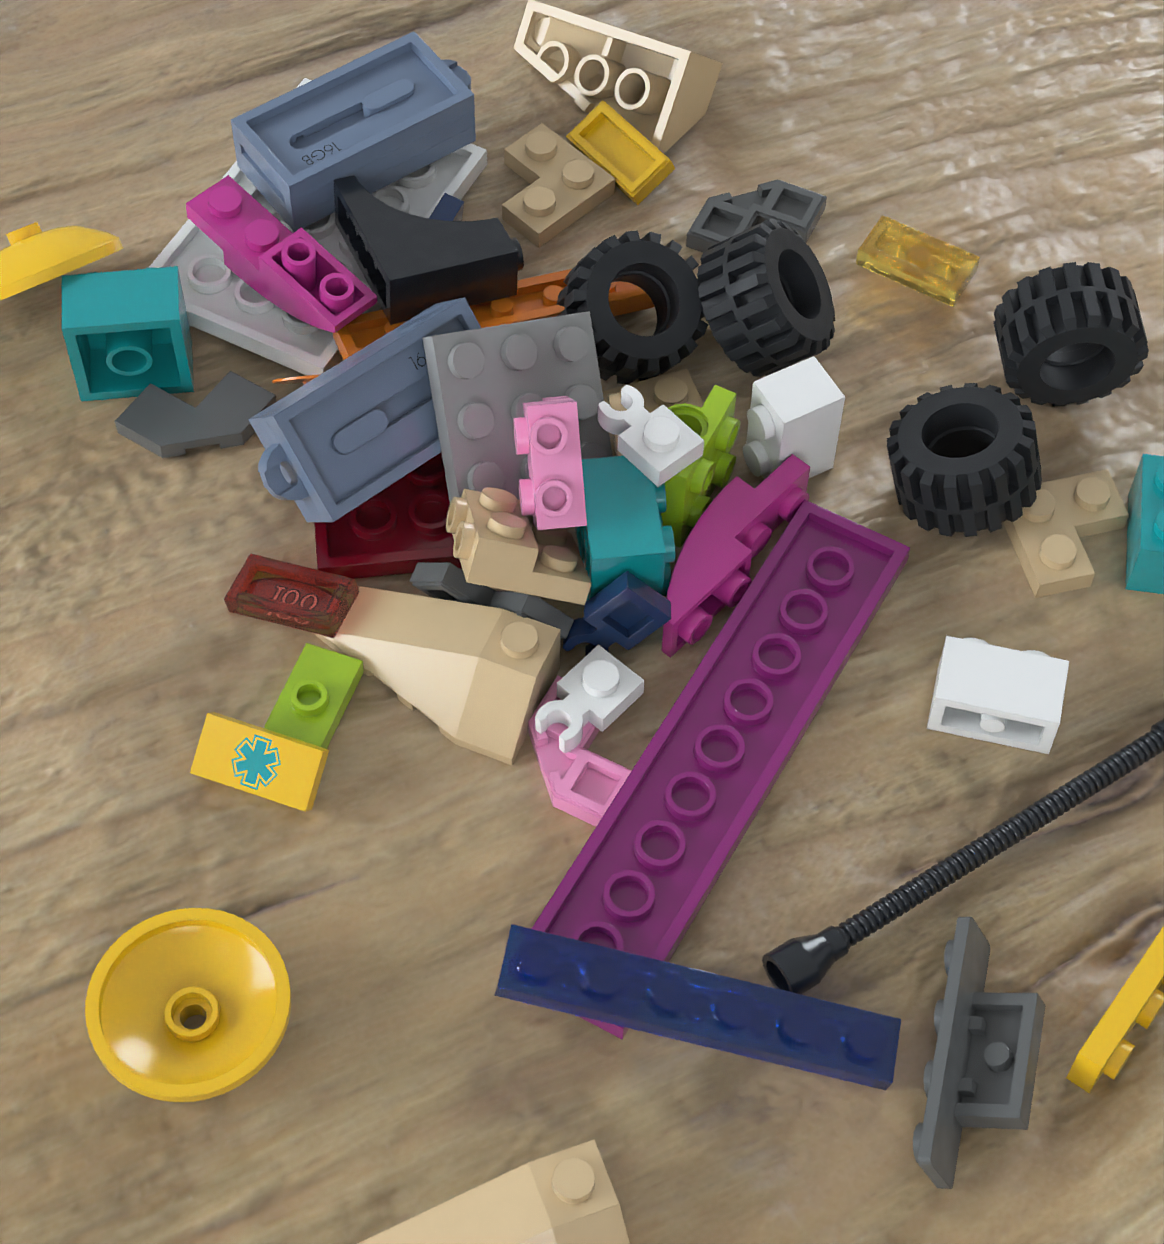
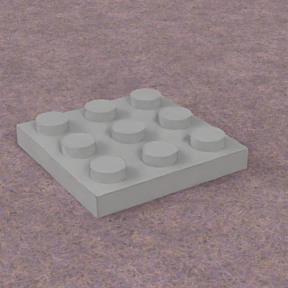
(486, 377)

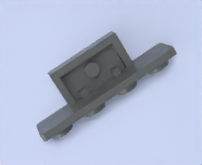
(981, 1057)

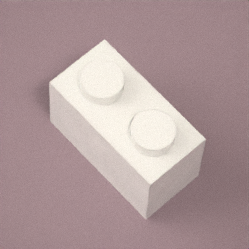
(796, 415)
(998, 694)

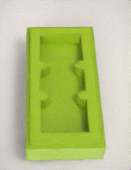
(315, 695)

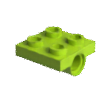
(691, 488)

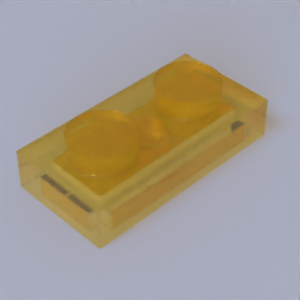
(917, 260)

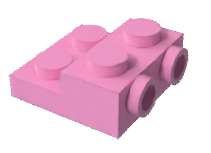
(553, 451)

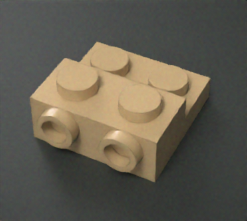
(508, 553)

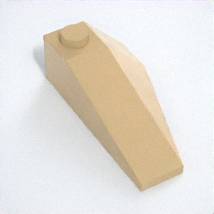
(455, 662)
(541, 1202)

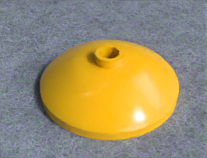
(45, 255)
(183, 968)

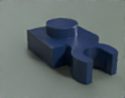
(620, 614)

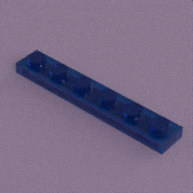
(698, 1007)

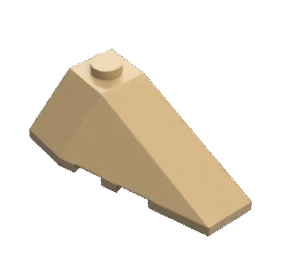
(641, 78)

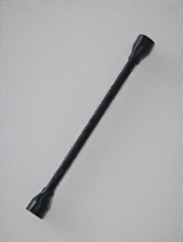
(806, 959)

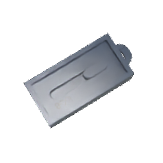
(361, 120)
(358, 421)

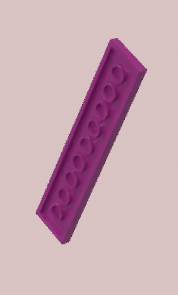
(725, 740)

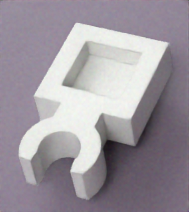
(652, 441)
(590, 692)

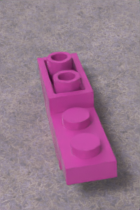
(275, 262)
(719, 549)

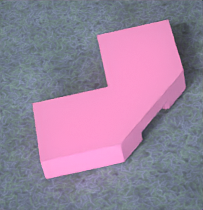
(579, 779)

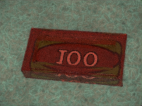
(292, 595)

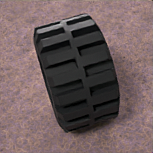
(667, 282)
(766, 298)
(1070, 334)
(965, 459)

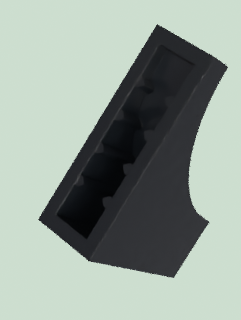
(424, 260)

